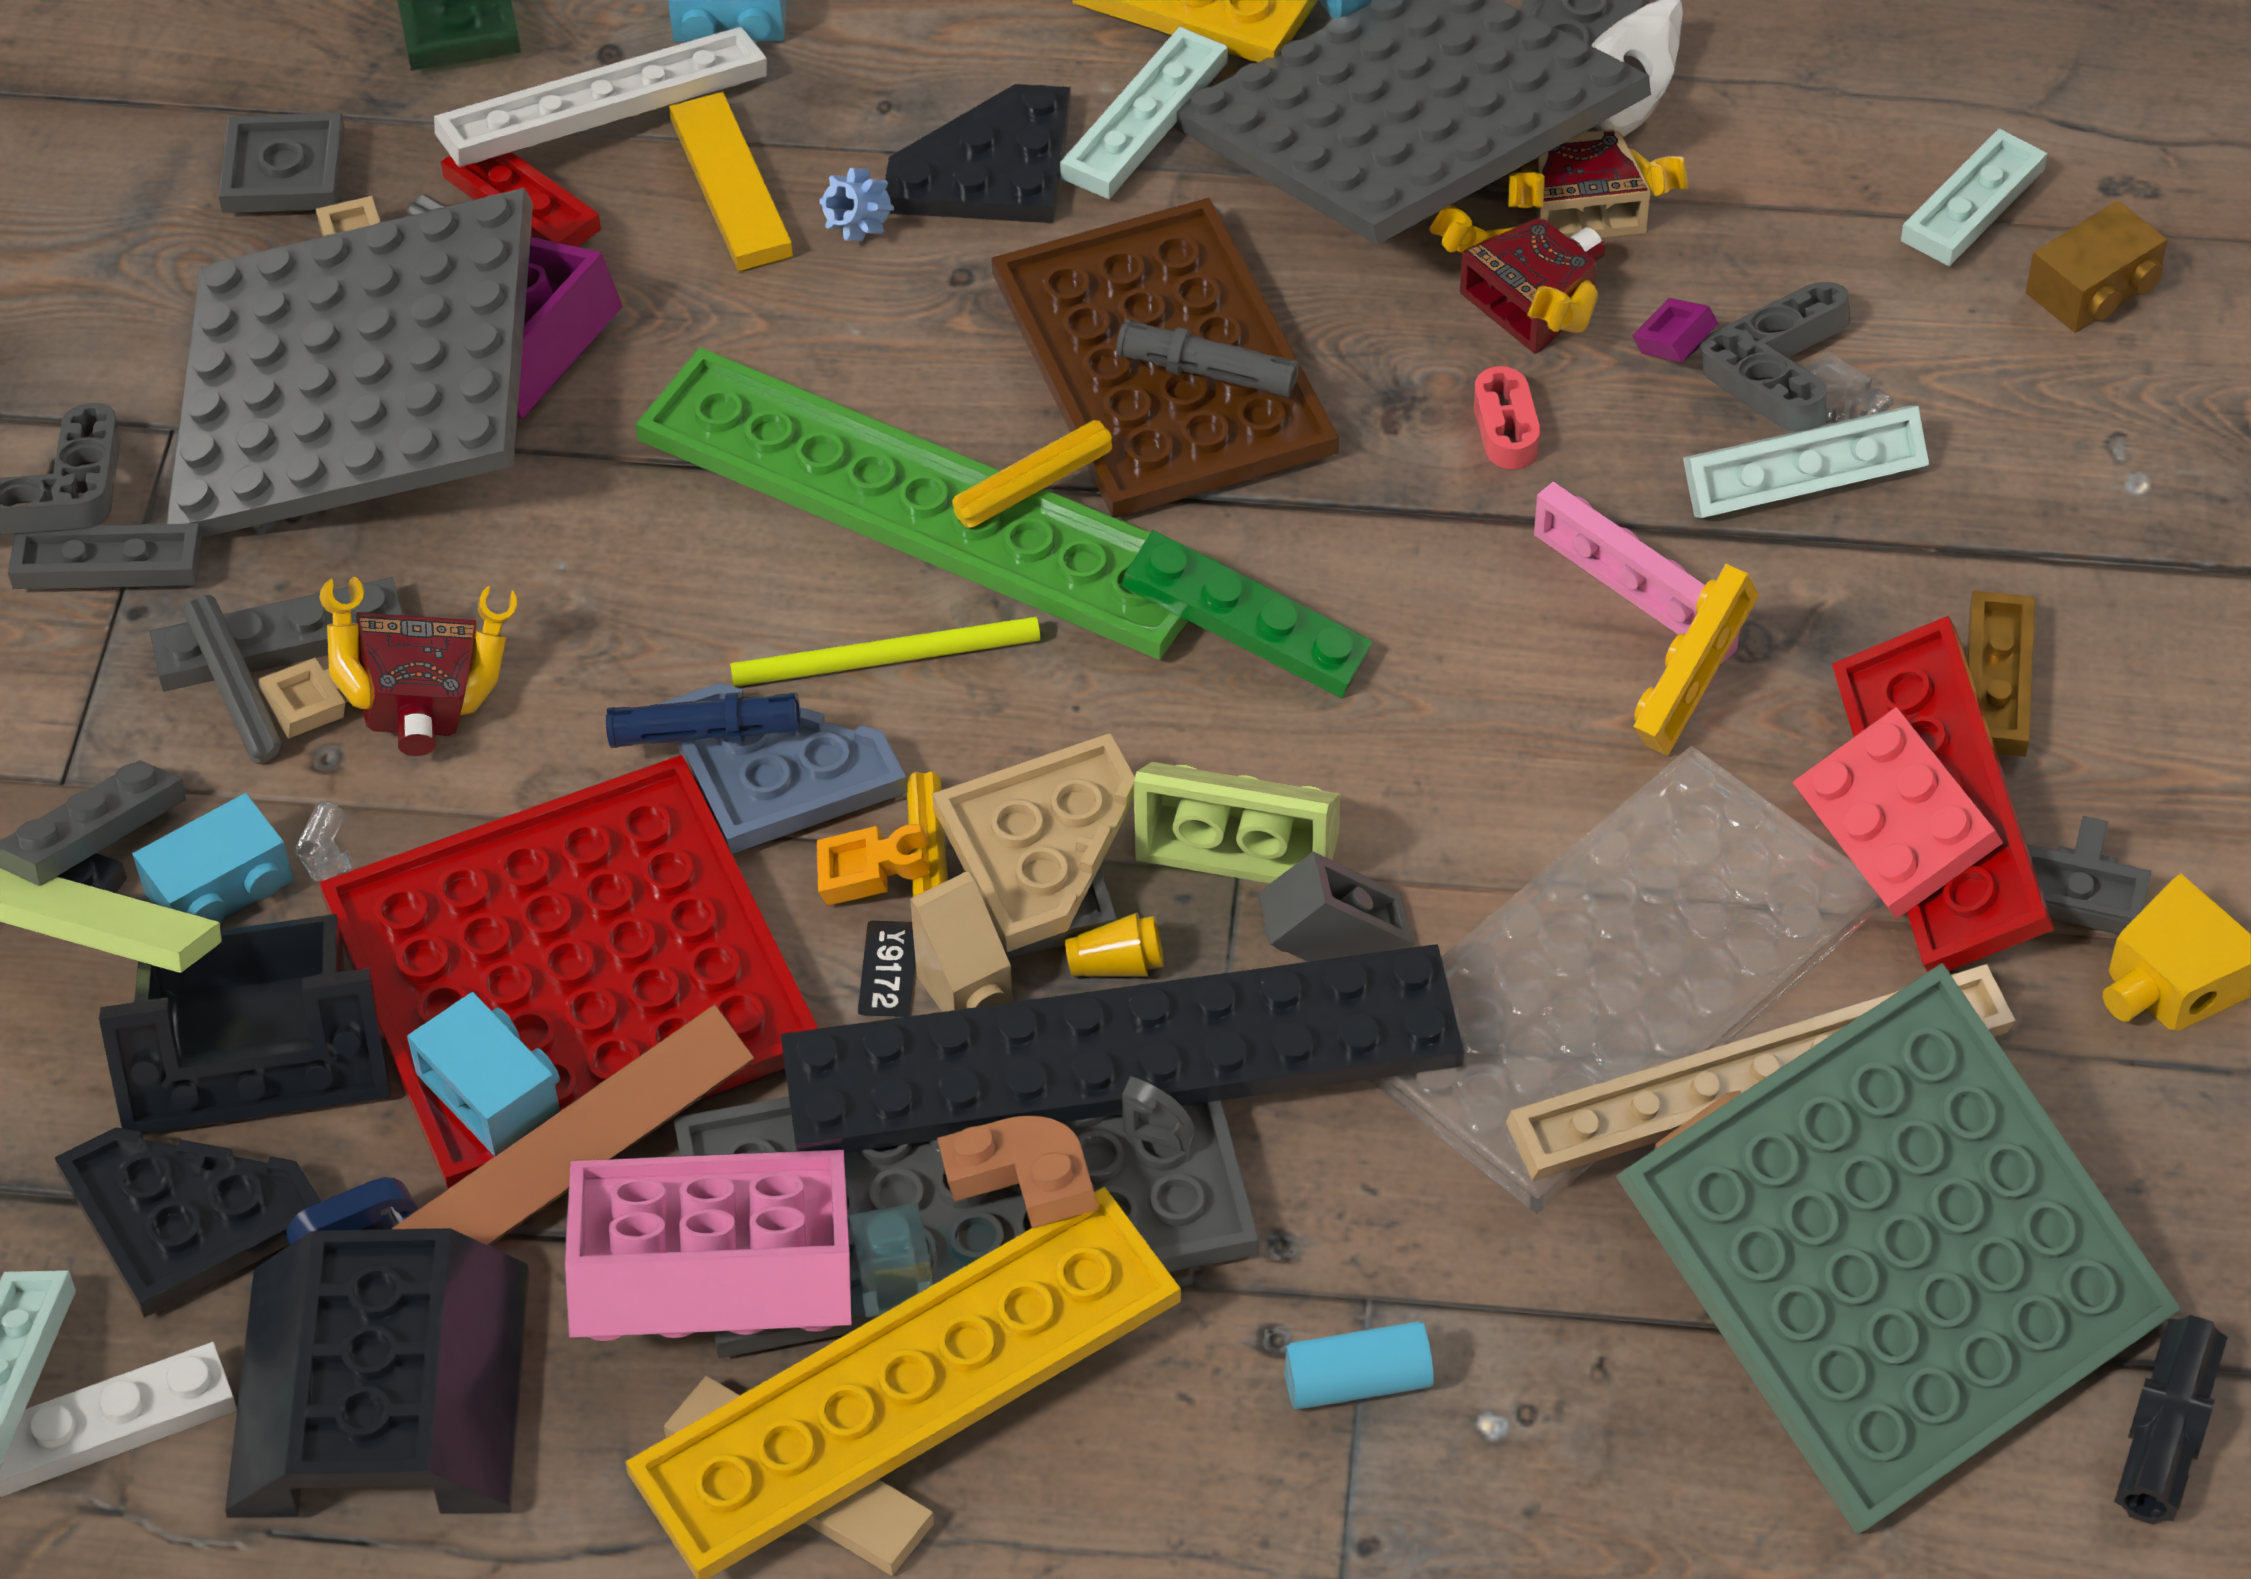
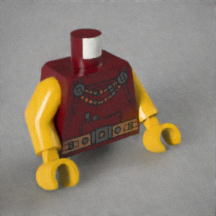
(1525, 275)
(413, 670)

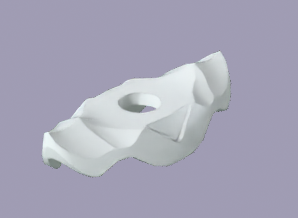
(1654, 40)

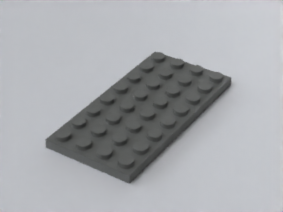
(1181, 1202)

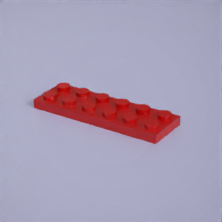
(1931, 685)

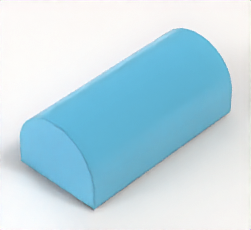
(1358, 1365)

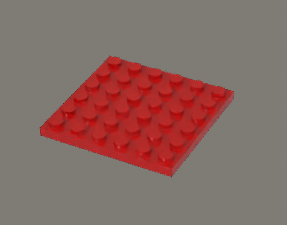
(583, 923)

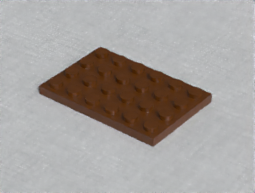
(1166, 429)

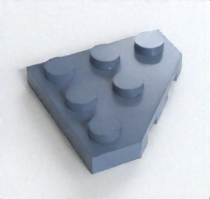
(788, 779)

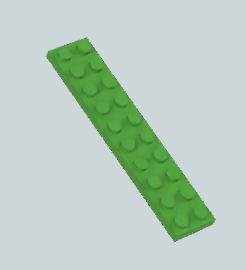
(902, 496)

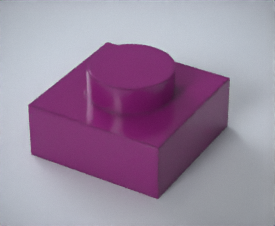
(1675, 330)

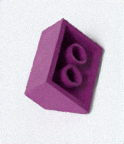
(565, 309)

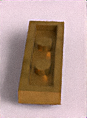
(2002, 665)

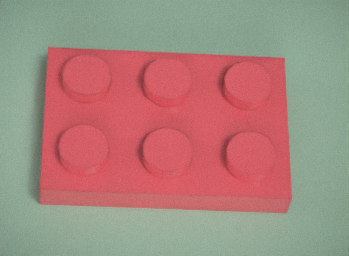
(1897, 812)

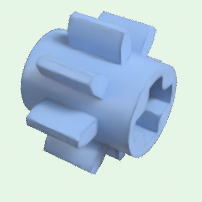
(856, 204)

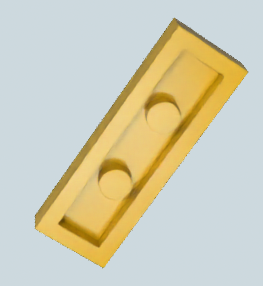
(1694, 659)

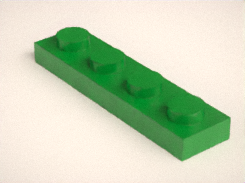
(1246, 613)

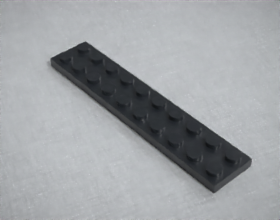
(1077, 1051)

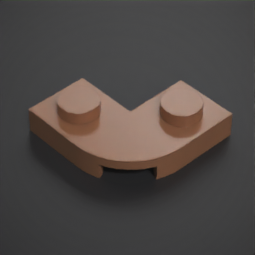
(1025, 1151)

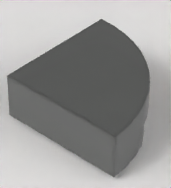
(1155, 1116)

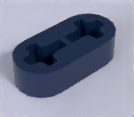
(356, 1209)

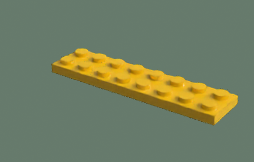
(900, 1385)

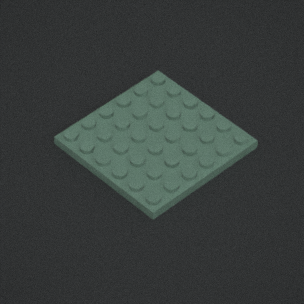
(1898, 1246)

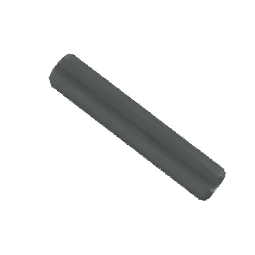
(233, 679)

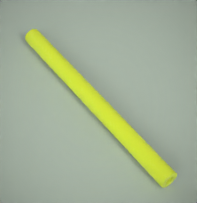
(885, 651)

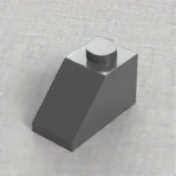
(1332, 912)

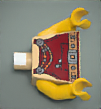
(1595, 184)

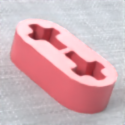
(1518, 416)

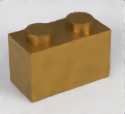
(2096, 266)

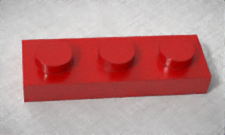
(555, 213)

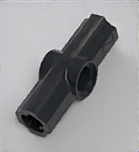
(2171, 1419)

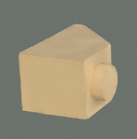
(959, 947)

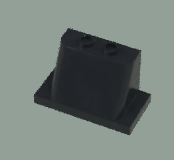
(247, 1031)

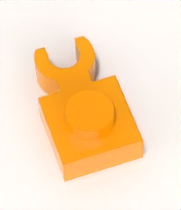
(861, 860)

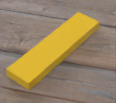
(730, 181)

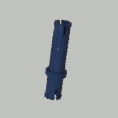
(691, 721)

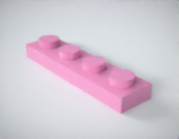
(1618, 559)

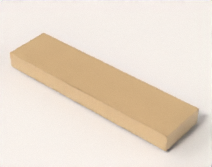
(871, 1523)

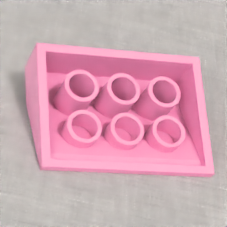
(707, 1244)

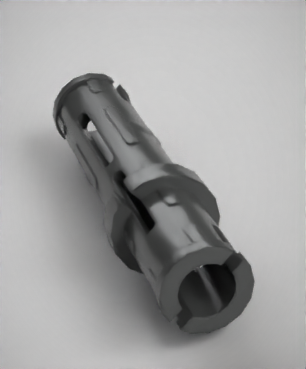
(1220, 361)

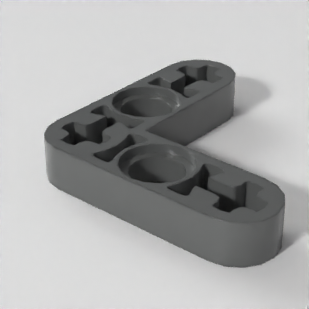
(1804, 320)
(55, 497)

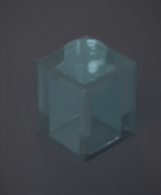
(890, 1256)

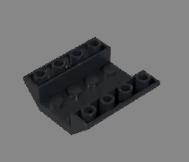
(380, 1370)

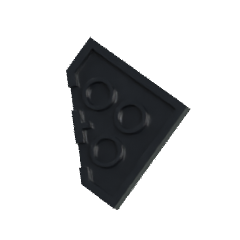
(988, 161)
(181, 1211)

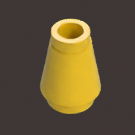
(1117, 949)

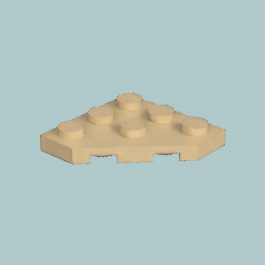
(1038, 834)

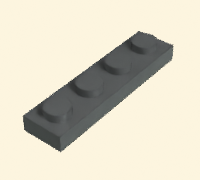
(265, 634)

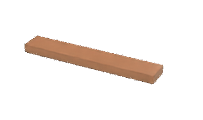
(591, 1128)

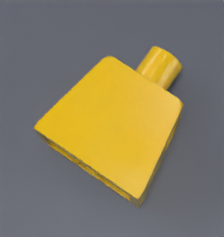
(2179, 960)

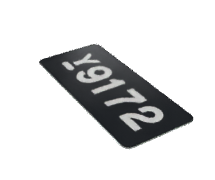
(887, 970)

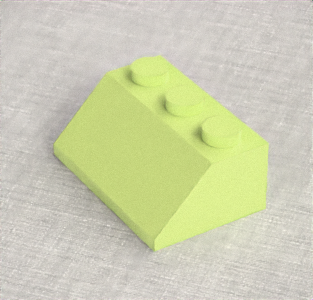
(1230, 822)

